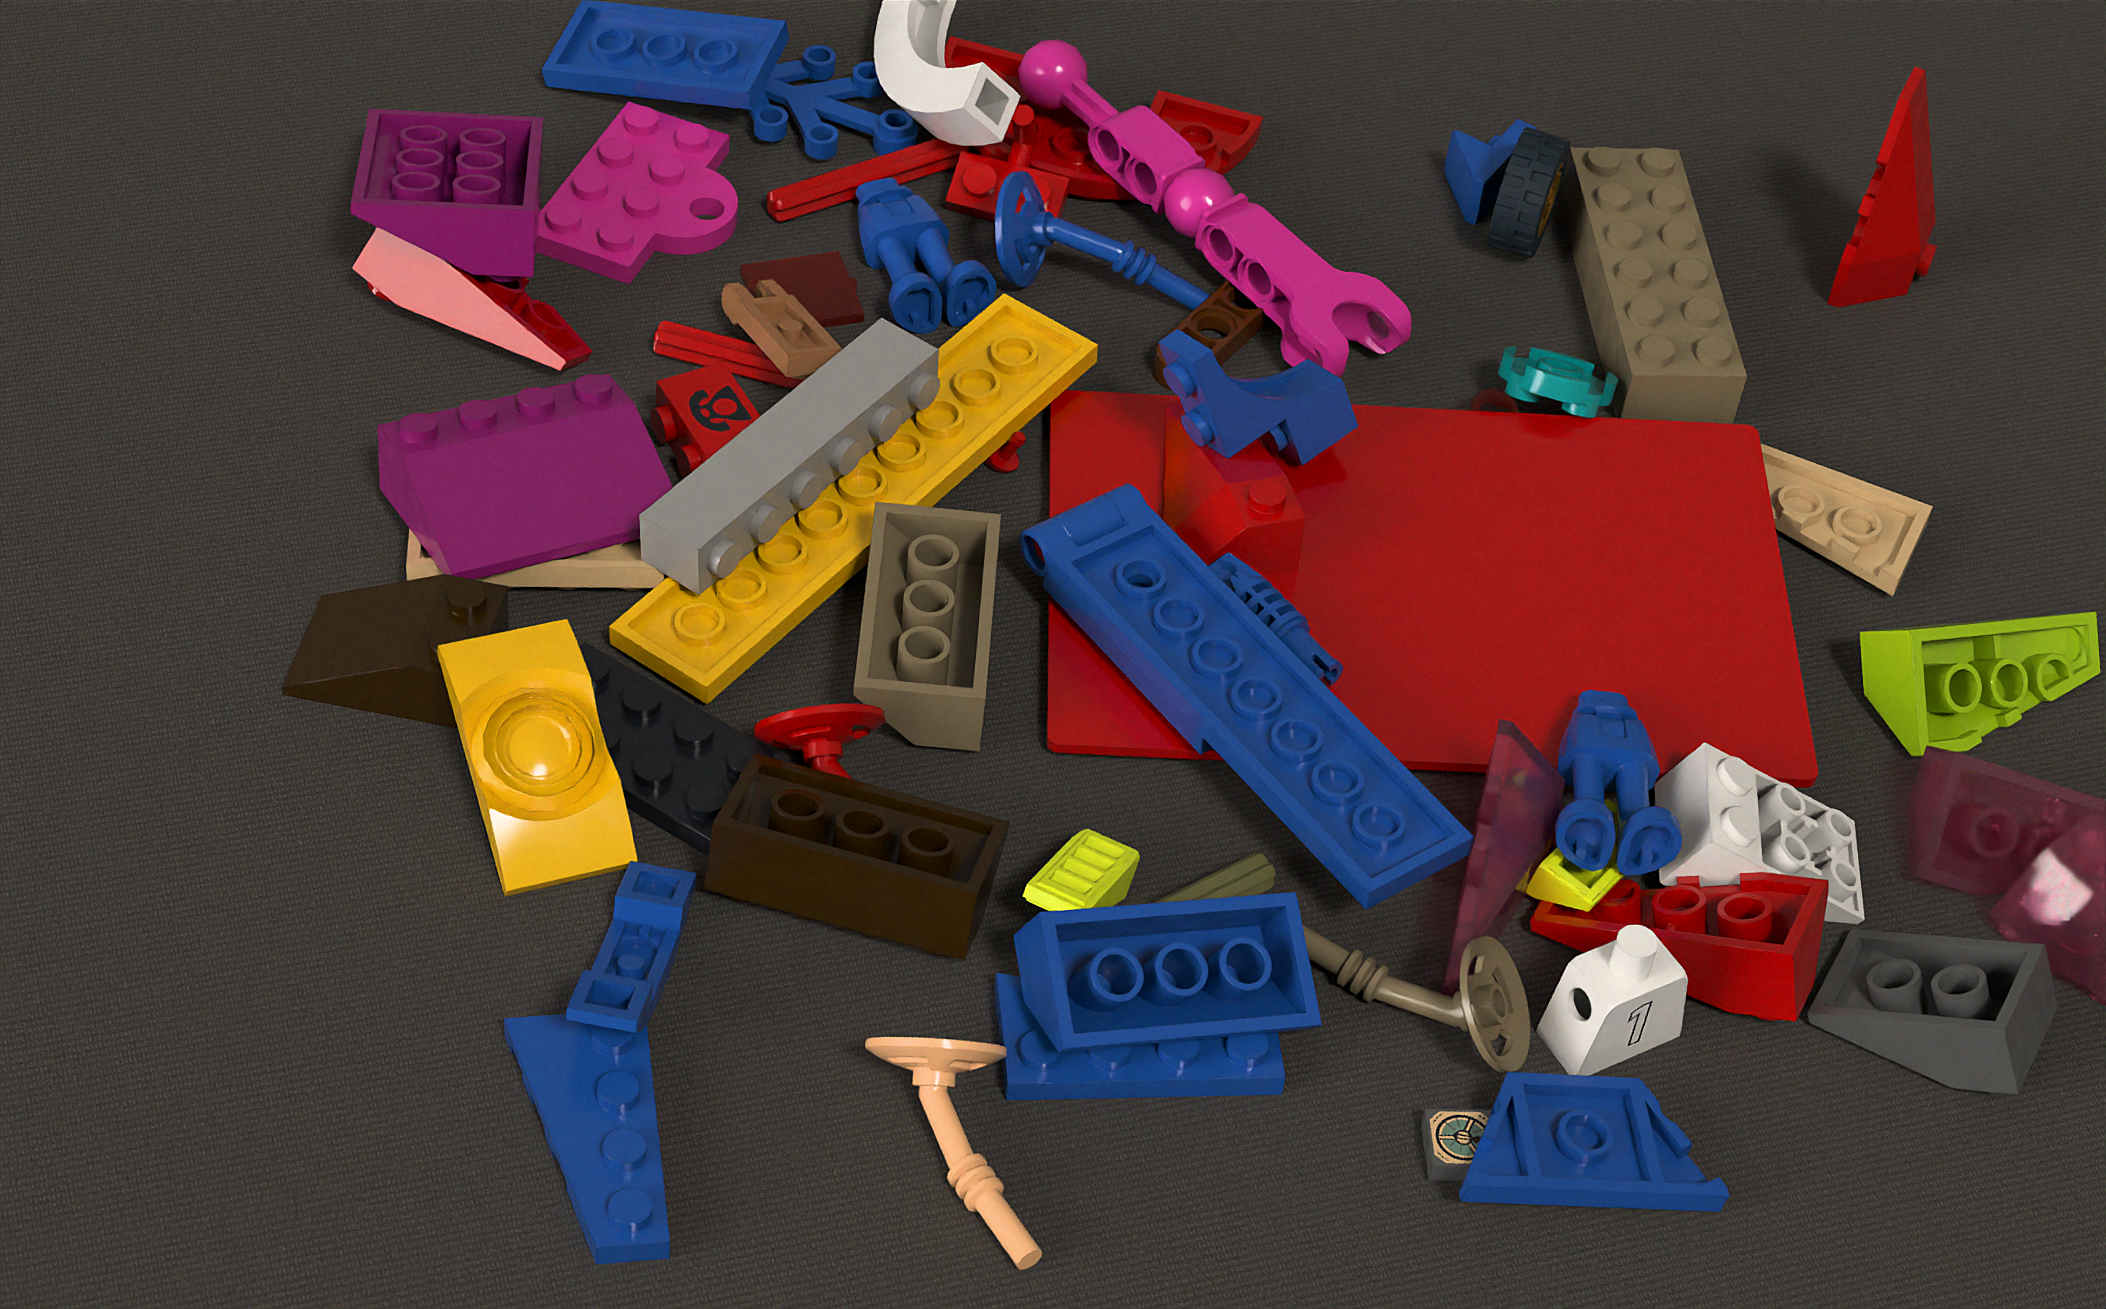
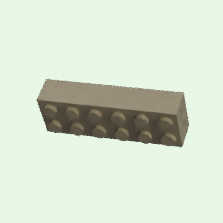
(1650, 285)

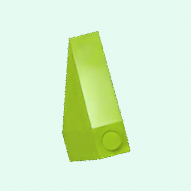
(1969, 678)

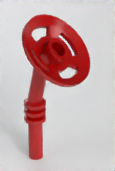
(820, 731)

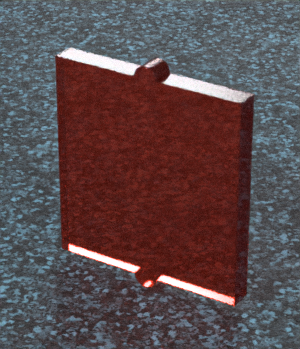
(816, 282)

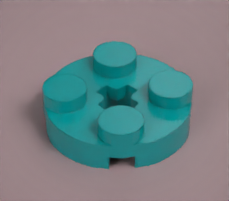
(1557, 378)

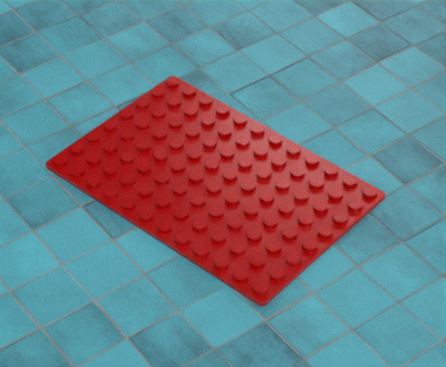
(1488, 579)

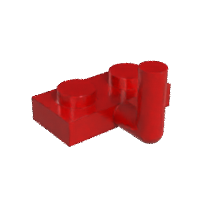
(980, 178)

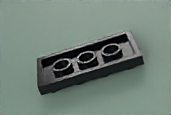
(667, 752)

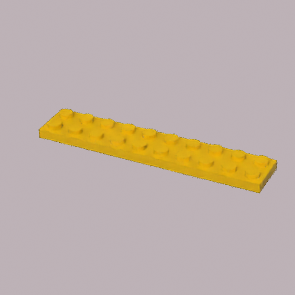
(991, 385)

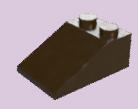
(381, 642)

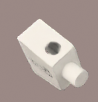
(1615, 1003)

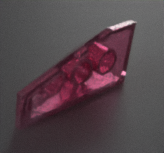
(1983, 822)

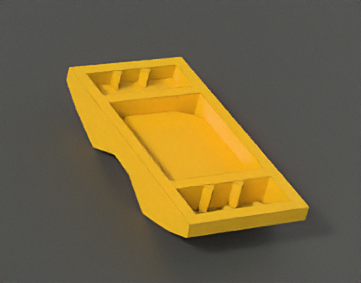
(538, 756)

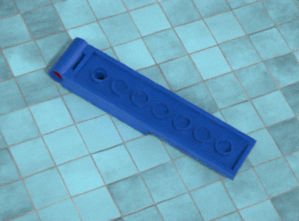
(1242, 694)

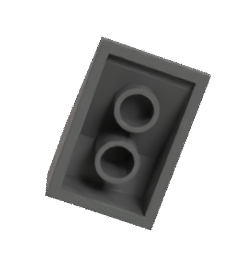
(1941, 1005)

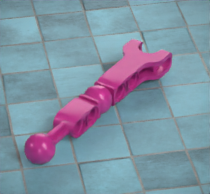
(1240, 239)

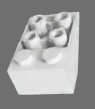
(1751, 823)

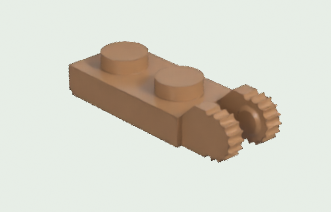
(780, 327)

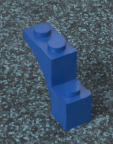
(1289, 411)

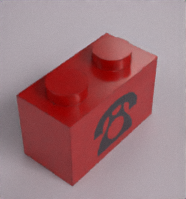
(700, 413)

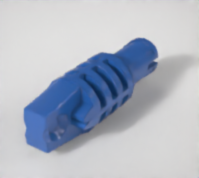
(1277, 614)

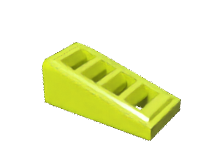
(1084, 874)

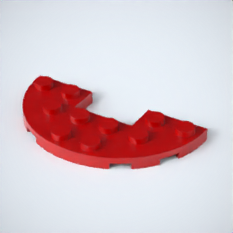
(1062, 146)

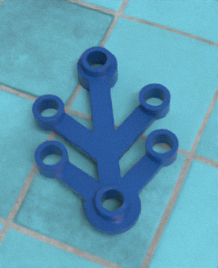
(808, 102)

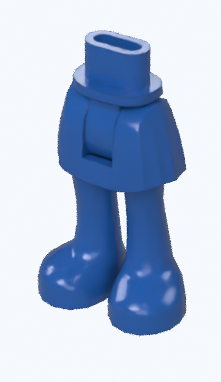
(906, 230)
(1612, 753)

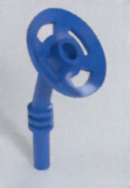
(1036, 228)

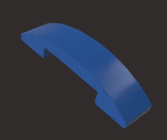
(636, 950)

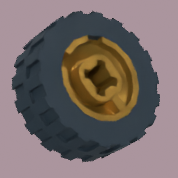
(1528, 192)

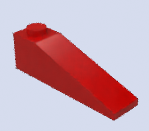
(1895, 211)
(1230, 503)
(1740, 944)

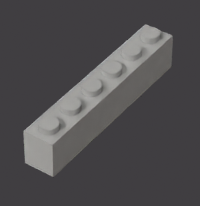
(789, 456)

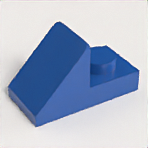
(1479, 168)

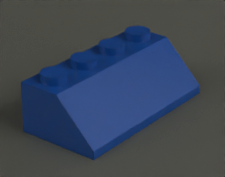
(1168, 971)

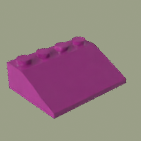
(455, 186)
(522, 476)

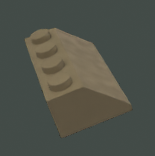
(929, 622)

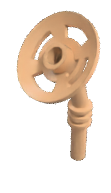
(934, 1071)

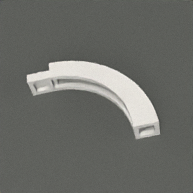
(953, 104)

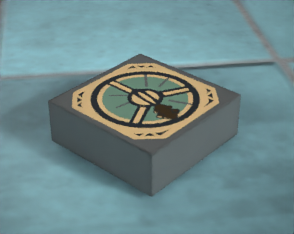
(1451, 1140)

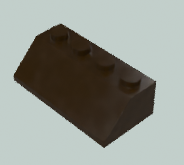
(855, 856)

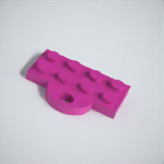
(641, 196)

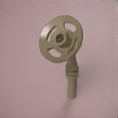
(1477, 1007)

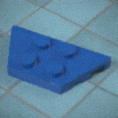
(1585, 1147)

